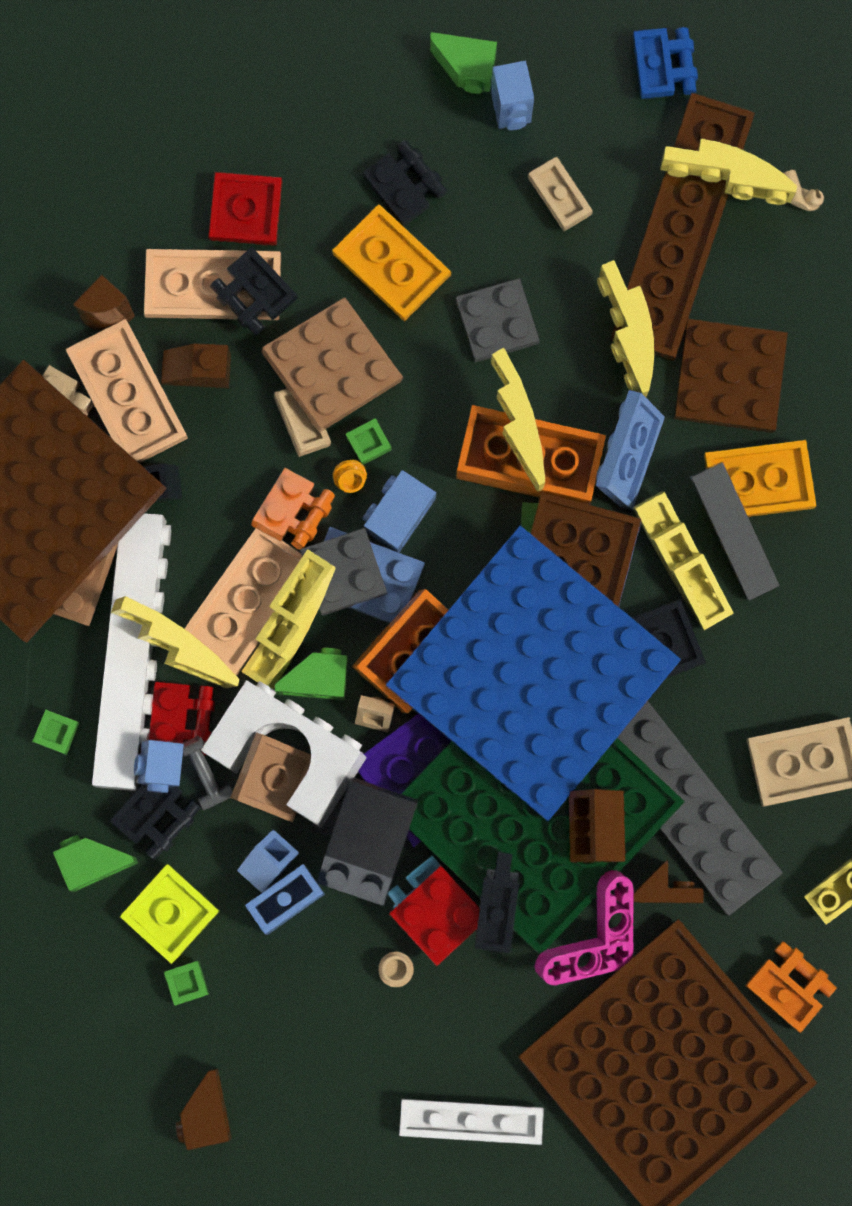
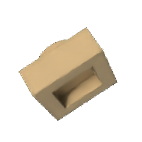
(374, 713)

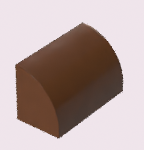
(103, 305)
(597, 826)

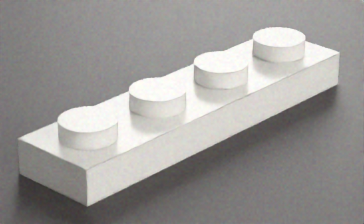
(471, 1121)

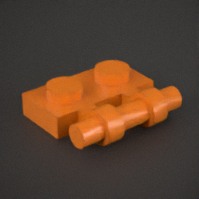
(284, 503)
(783, 994)

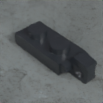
(498, 907)

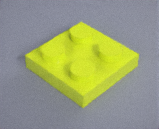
(169, 913)

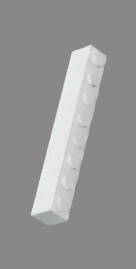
(129, 659)

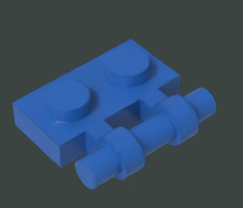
(654, 62)

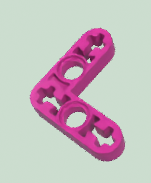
(606, 940)

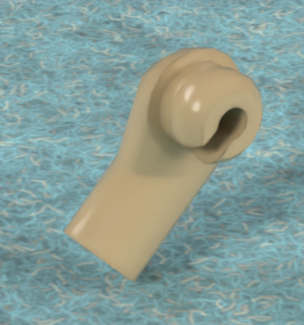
(803, 198)

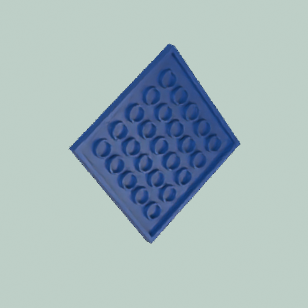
(533, 673)

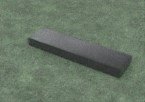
(734, 531)

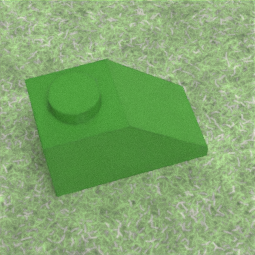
(465, 60)
(317, 676)
(88, 862)

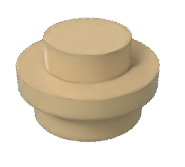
(396, 969)

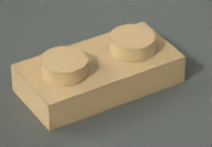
(560, 193)

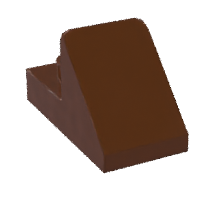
(656, 889)

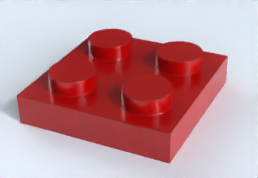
(245, 209)
(437, 915)

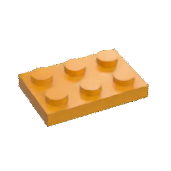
(391, 262)
(769, 476)

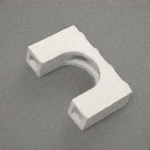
(331, 758)

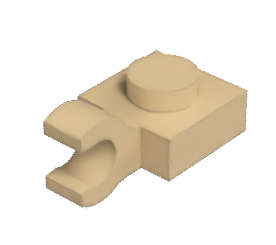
(68, 388)

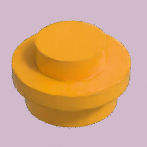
(350, 476)

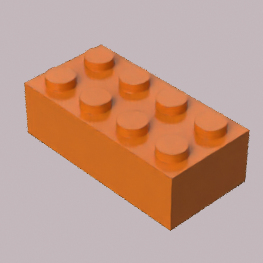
(568, 453)

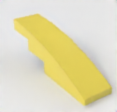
(522, 430)
(682, 560)
(292, 617)
(184, 649)

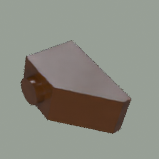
(197, 366)
(205, 1115)

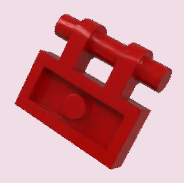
(171, 711)

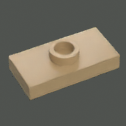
(300, 428)

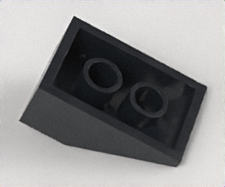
(367, 841)

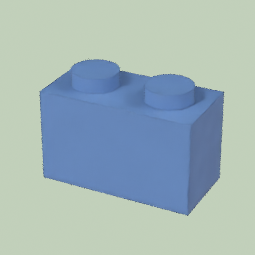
(512, 95)
(399, 511)
(285, 899)

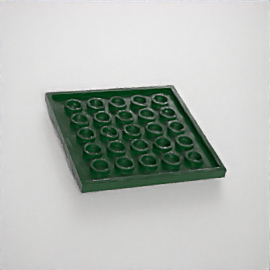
(472, 817)

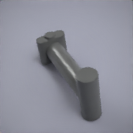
(214, 794)

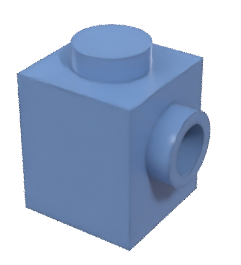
(159, 765)
(267, 861)

